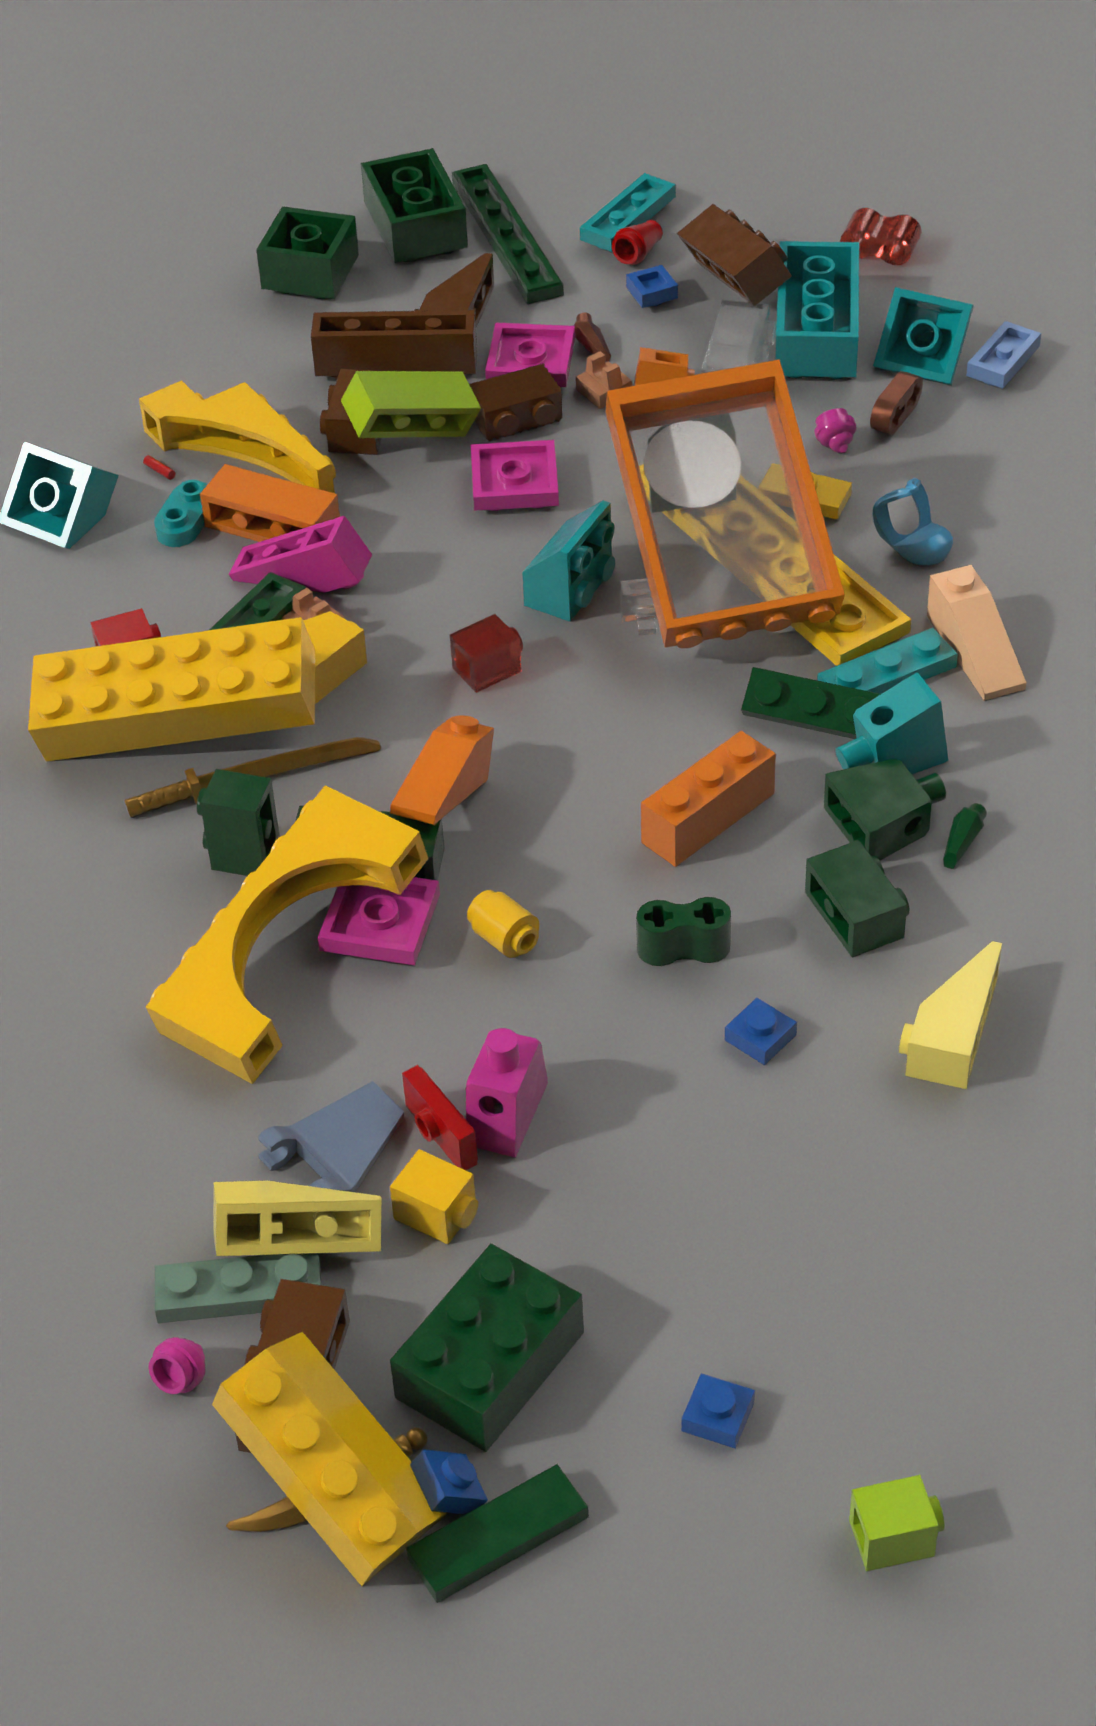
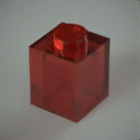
(486, 652)

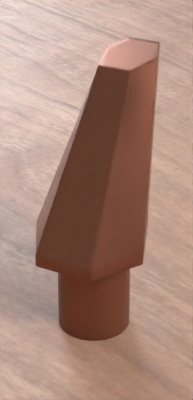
(590, 335)

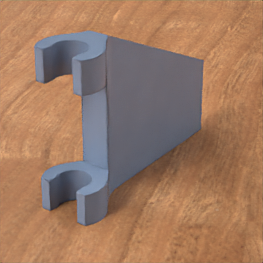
(338, 1139)

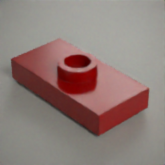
(439, 1118)

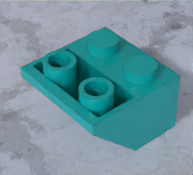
(572, 564)

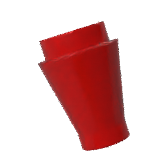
(636, 241)

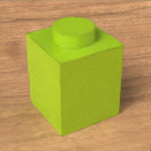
(895, 1522)

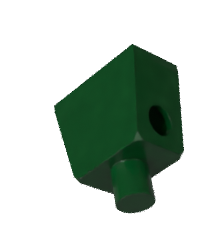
(882, 805)

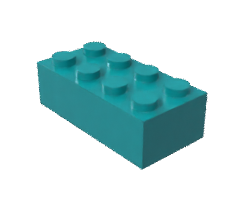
(819, 310)

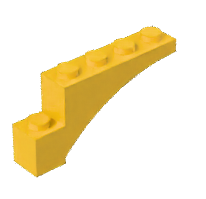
(236, 426)

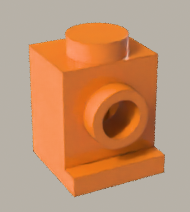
(660, 365)

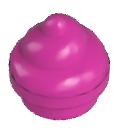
(835, 429)
(177, 1365)

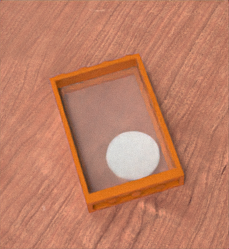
(723, 504)

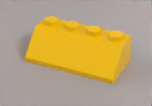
(327, 1454)

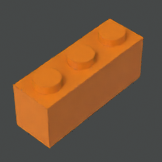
(263, 505)
(707, 798)

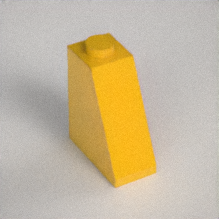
(338, 650)

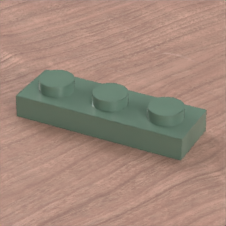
(227, 1284)

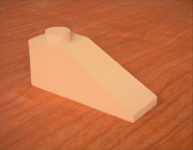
(971, 624)

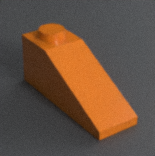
(446, 770)

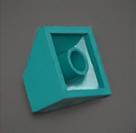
(923, 335)

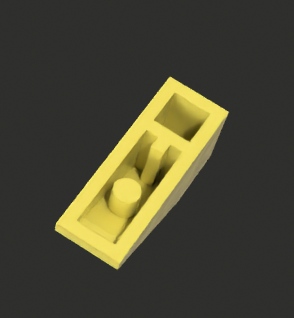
(951, 1023)
(293, 1219)

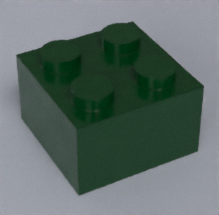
(307, 252)

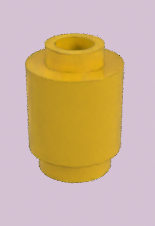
(503, 923)

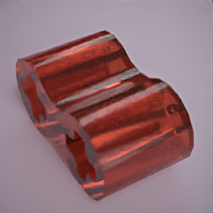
(882, 236)

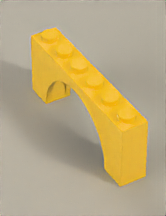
(326, 848)

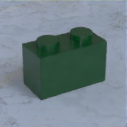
(238, 821)
(856, 898)

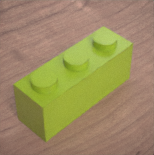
(410, 404)

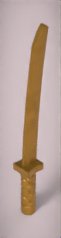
(261, 767)

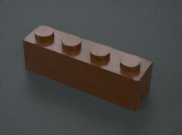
(736, 253)
(394, 341)

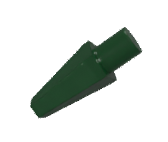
(963, 831)

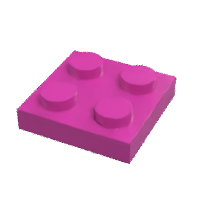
(527, 345)
(514, 475)
(380, 922)

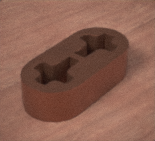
(896, 402)

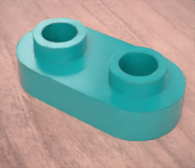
(181, 515)

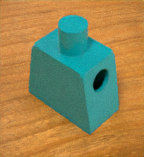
(899, 725)

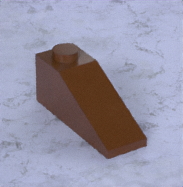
(465, 289)

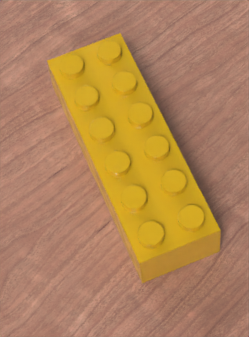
(173, 689)

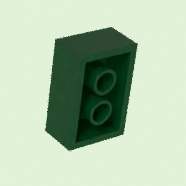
(414, 205)
(487, 1346)

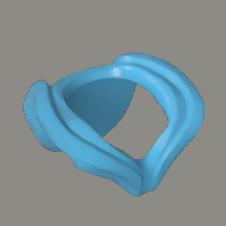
(928, 542)

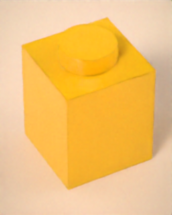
(434, 1197)

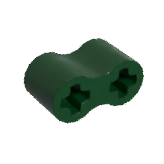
(683, 931)

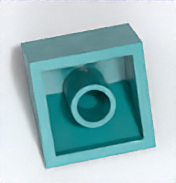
(56, 496)

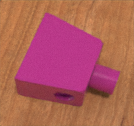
(507, 1073)

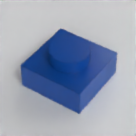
(652, 286)
(760, 1031)
(718, 1410)
(448, 1481)

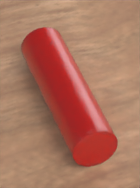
(159, 467)

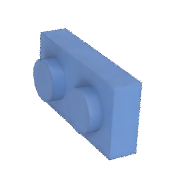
(1003, 354)

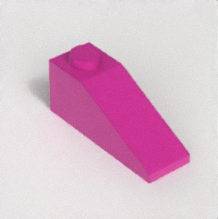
(317, 557)

